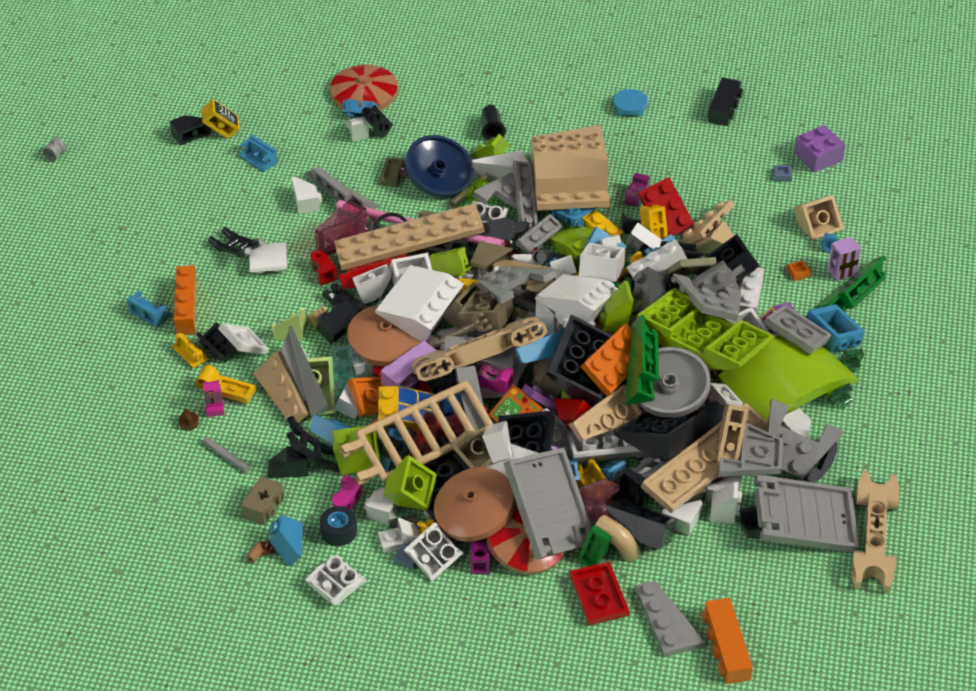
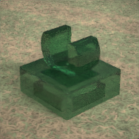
(852, 359)
(841, 396)

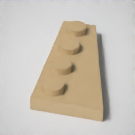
(706, 224)
(281, 386)
(605, 415)

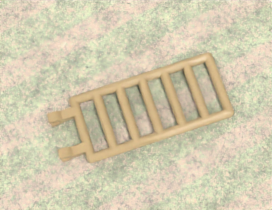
(377, 469)

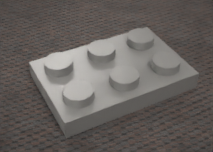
(797, 329)

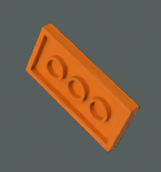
(610, 362)

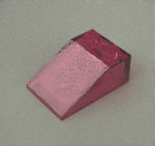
(345, 222)

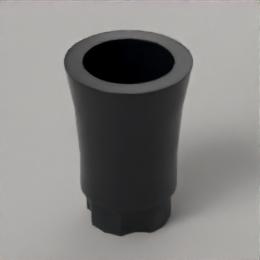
(491, 123)

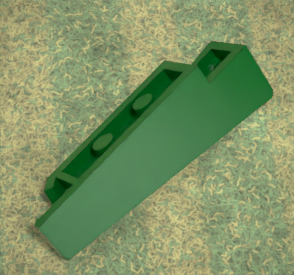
(858, 286)
(643, 363)

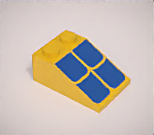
(398, 398)

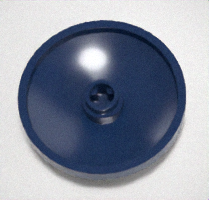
(438, 166)

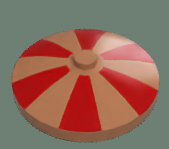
(364, 84)
(513, 549)

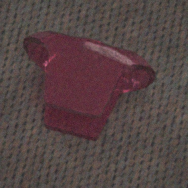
(597, 498)

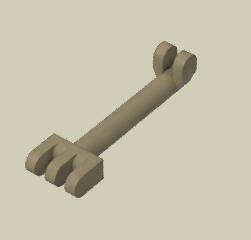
(477, 324)

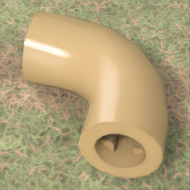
(621, 538)

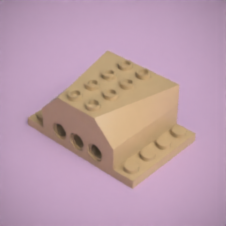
(570, 169)

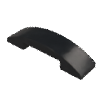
(825, 463)

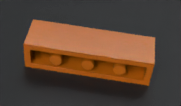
(185, 300)
(727, 641)

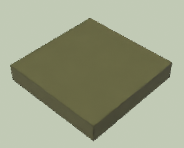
(691, 266)

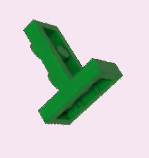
(595, 547)

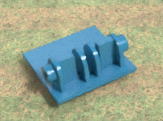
(572, 216)

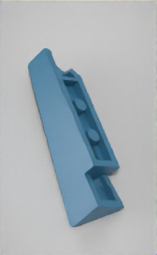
(540, 349)
(324, 429)

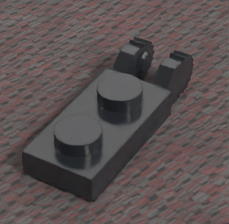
(341, 297)

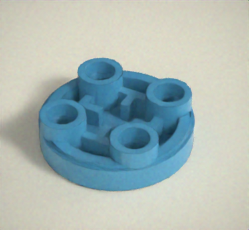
(630, 102)

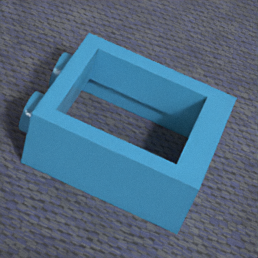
(833, 314)

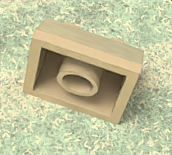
(819, 217)

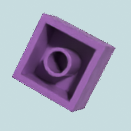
(819, 148)

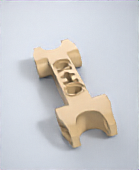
(478, 348)
(873, 560)

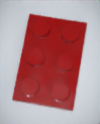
(666, 195)
(599, 593)

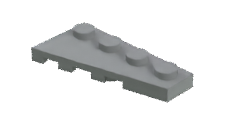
(668, 624)

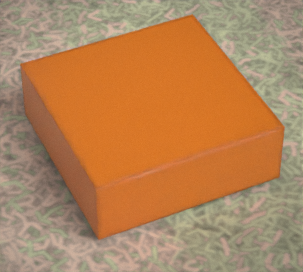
(798, 270)

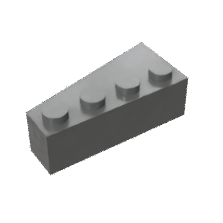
(648, 288)

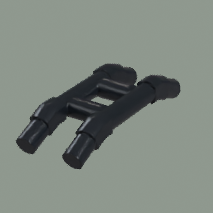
(241, 250)
(301, 446)

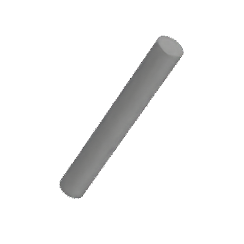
(226, 454)

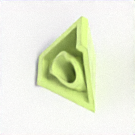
(298, 323)

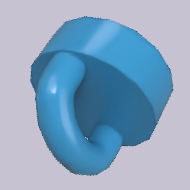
(827, 241)

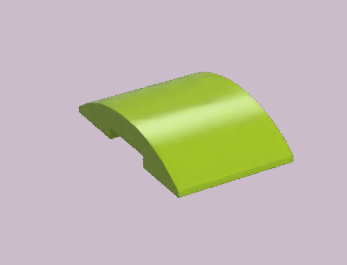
(711, 338)
(787, 375)

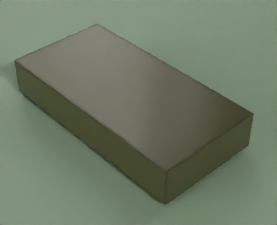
(391, 172)

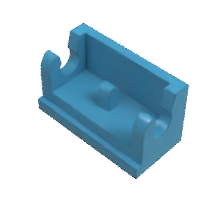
(258, 153)
(146, 310)

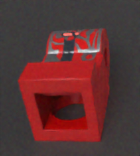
(324, 267)

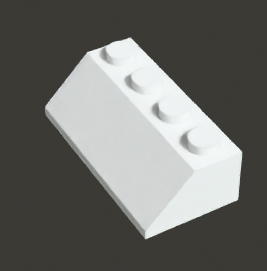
(601, 448)

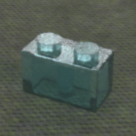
(342, 366)

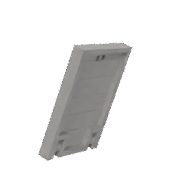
(549, 502)
(806, 514)

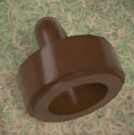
(188, 420)

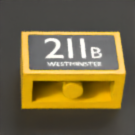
(220, 118)

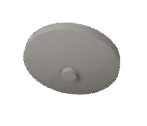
(681, 383)

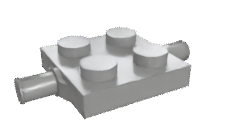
(718, 277)

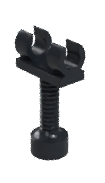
(544, 255)

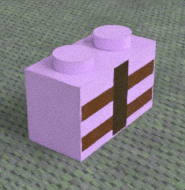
(844, 258)

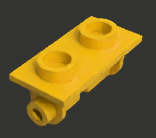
(188, 351)

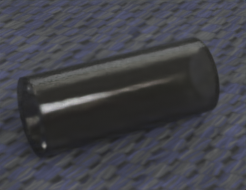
(393, 523)

